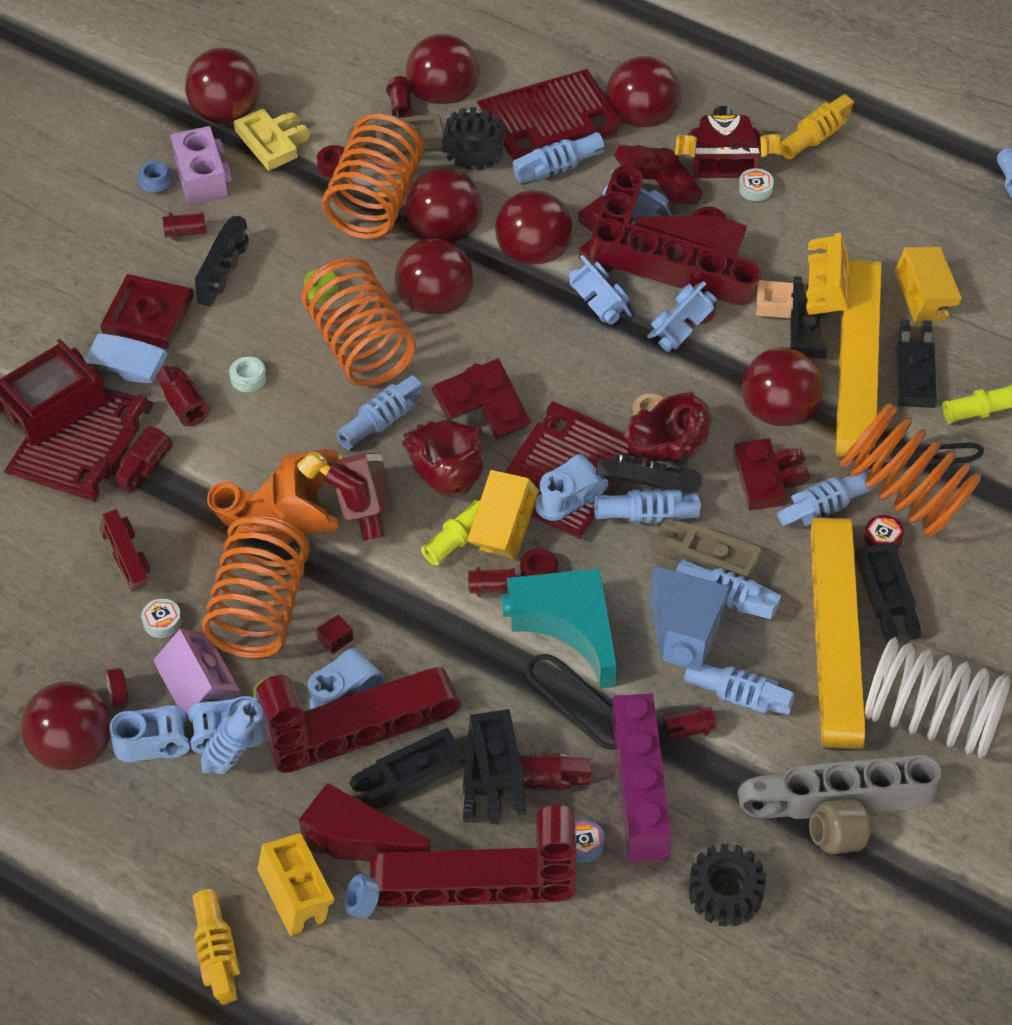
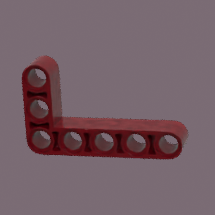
(662, 256)
(315, 735)
(485, 874)

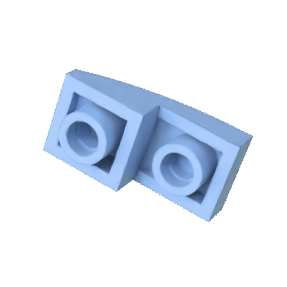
(127, 357)

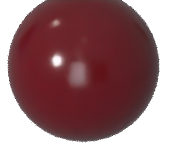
(442, 69)
(222, 85)
(644, 91)
(443, 205)
(533, 227)
(434, 277)
(782, 387)
(66, 725)

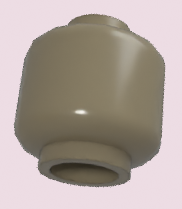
(841, 826)

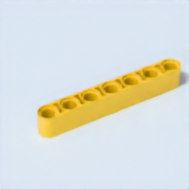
(858, 354)
(837, 634)

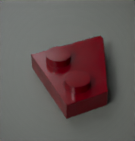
(119, 533)

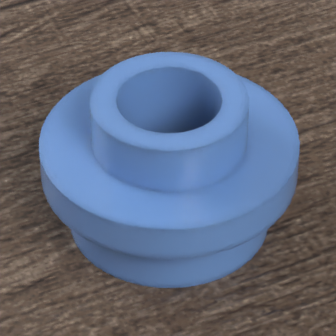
(154, 176)

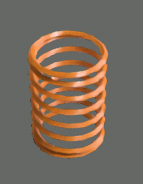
(393, 207)
(397, 324)
(865, 443)
(247, 614)

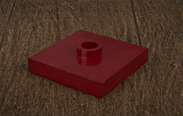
(147, 310)

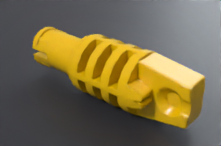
(817, 126)
(215, 947)

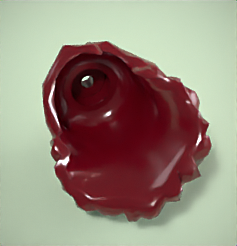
(671, 430)
(446, 455)

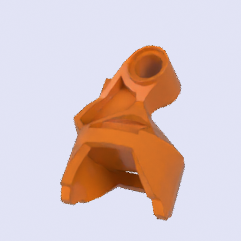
(284, 495)

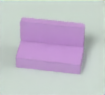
(194, 670)

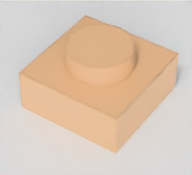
(774, 299)

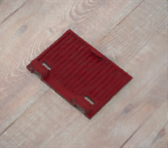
(552, 112)
(85, 445)
(549, 449)

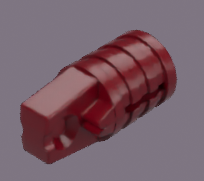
(183, 395)
(143, 458)
(554, 771)

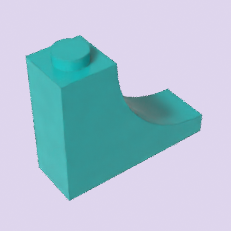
(569, 609)

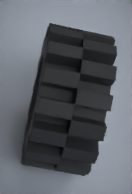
(474, 125)
(732, 864)

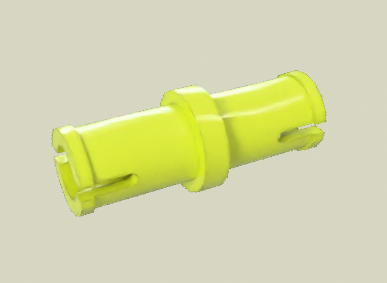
(978, 404)
(454, 534)

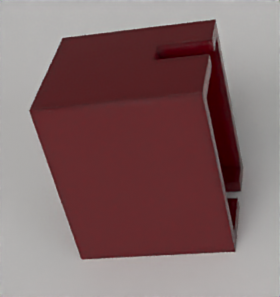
(335, 634)

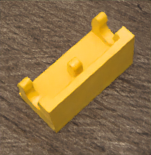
(828, 275)
(926, 283)
(503, 514)
(294, 882)

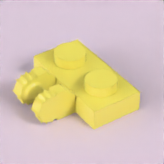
(272, 139)

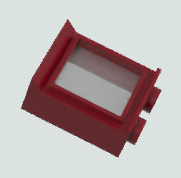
(50, 392)

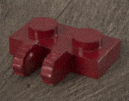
(760, 472)

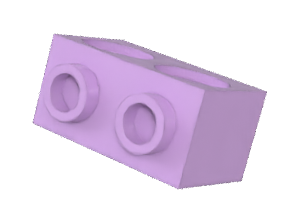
(199, 165)

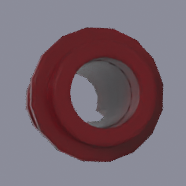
(399, 92)
(183, 224)
(488, 580)
(690, 723)

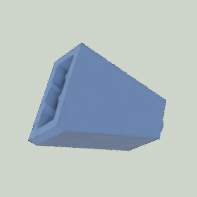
(685, 615)

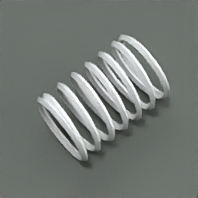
(993, 705)

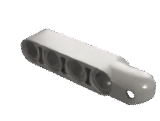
(854, 776)

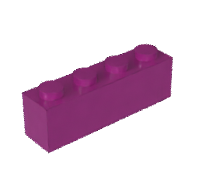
(641, 778)

